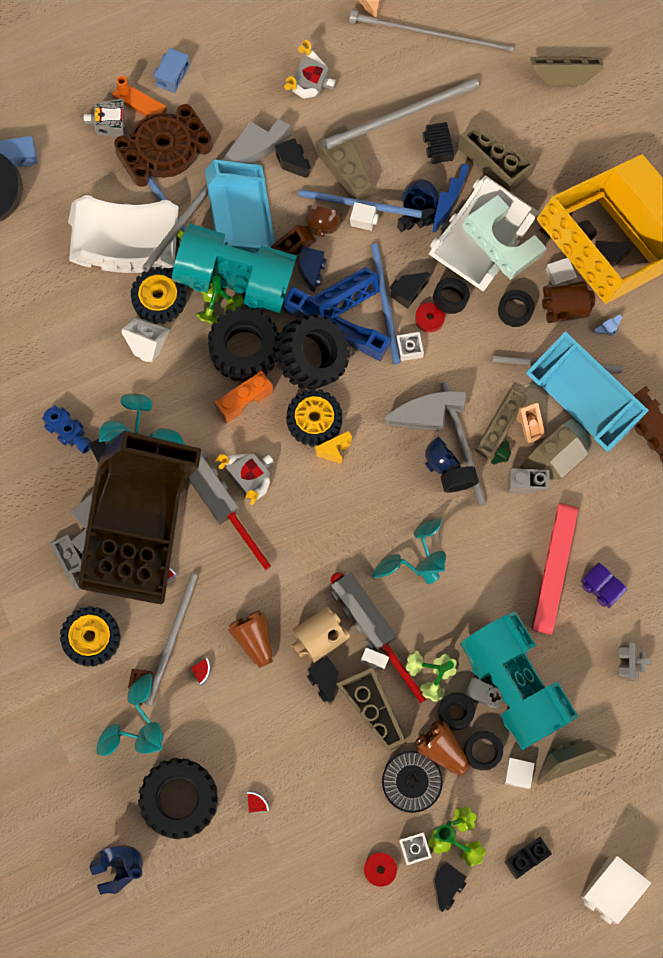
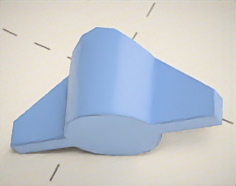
(610, 326)

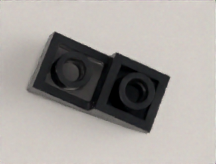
(409, 222)
(528, 857)

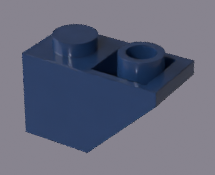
(310, 266)

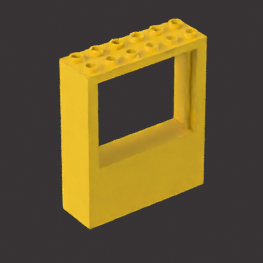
(635, 201)

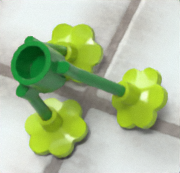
(445, 836)

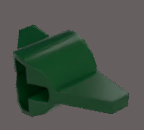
(502, 454)

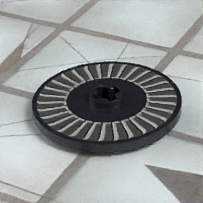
(399, 792)

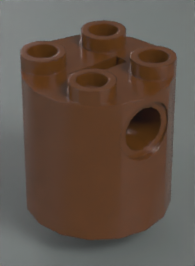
(567, 301)

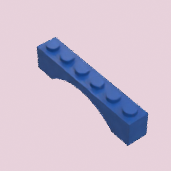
(364, 339)

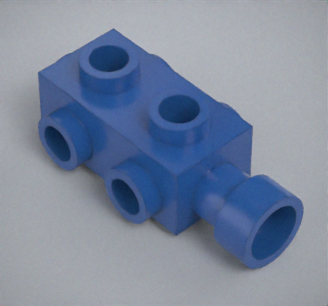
(61, 426)

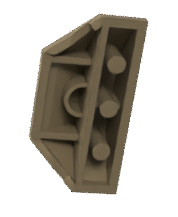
(566, 70)
(560, 451)
(573, 758)

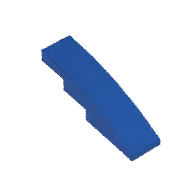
(449, 200)

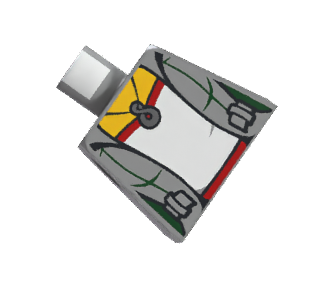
(108, 118)

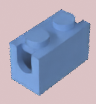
(172, 70)
(19, 151)

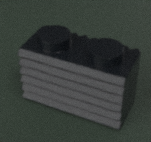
(439, 143)

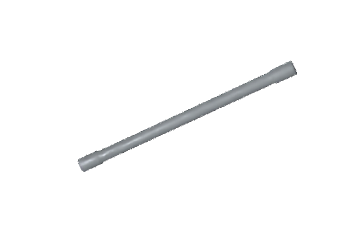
(337, 139)

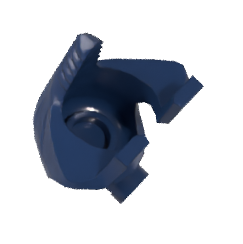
(125, 860)

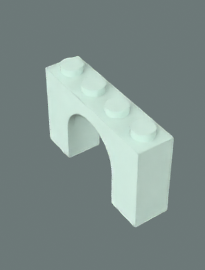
(509, 259)

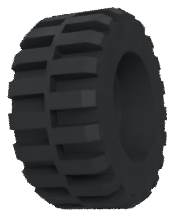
(237, 322)
(332, 346)
(150, 793)

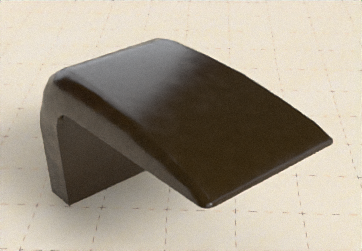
(135, 516)

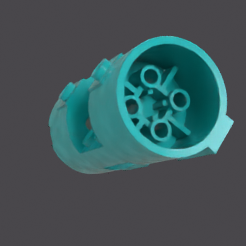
(259, 275)
(501, 652)

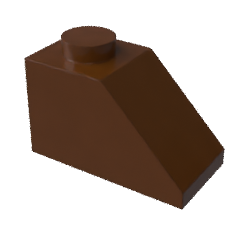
(295, 240)

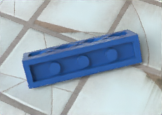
(345, 290)

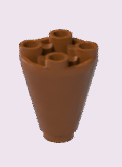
(253, 637)
(443, 748)

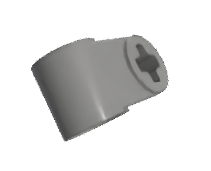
(480, 693)

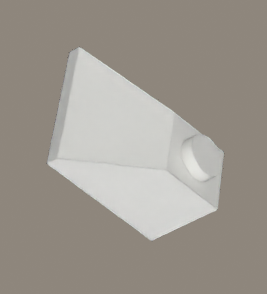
(145, 338)

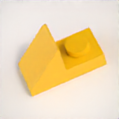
(330, 449)

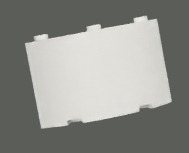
(121, 234)
(460, 250)

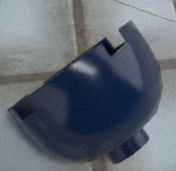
(420, 195)
(440, 457)

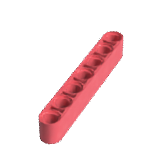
(555, 568)

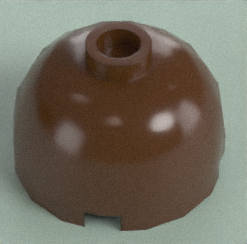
(323, 220)

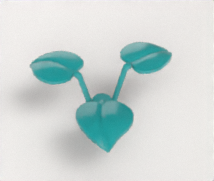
(138, 402)
(428, 567)
(150, 734)

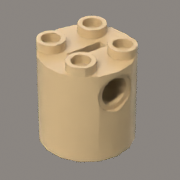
(319, 635)

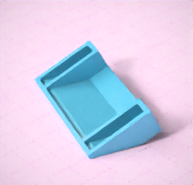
(240, 204)
(587, 391)

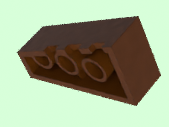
(652, 423)

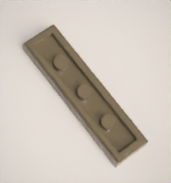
(501, 424)

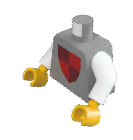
(310, 76)
(248, 473)

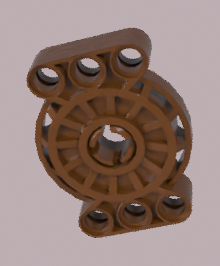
(167, 160)

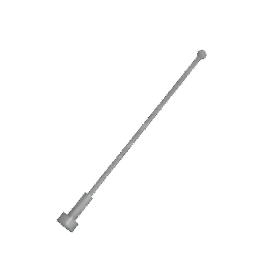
(354, 17)

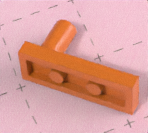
(137, 100)

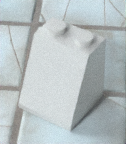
(614, 890)

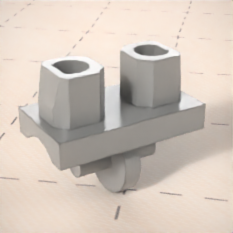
(631, 652)

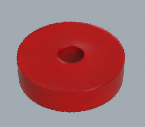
(426, 324)
(373, 876)

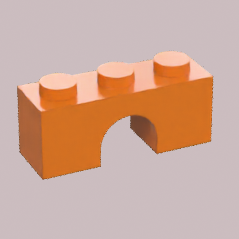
(253, 389)

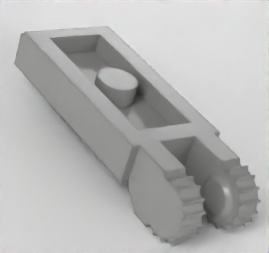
(67, 557)

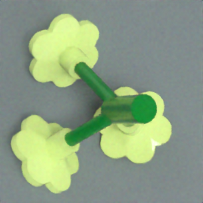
(442, 667)

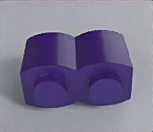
(603, 585)

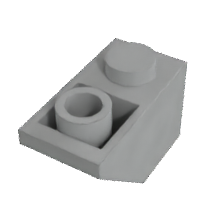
(527, 481)

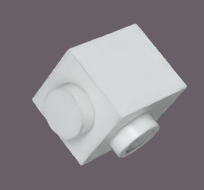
(364, 216)

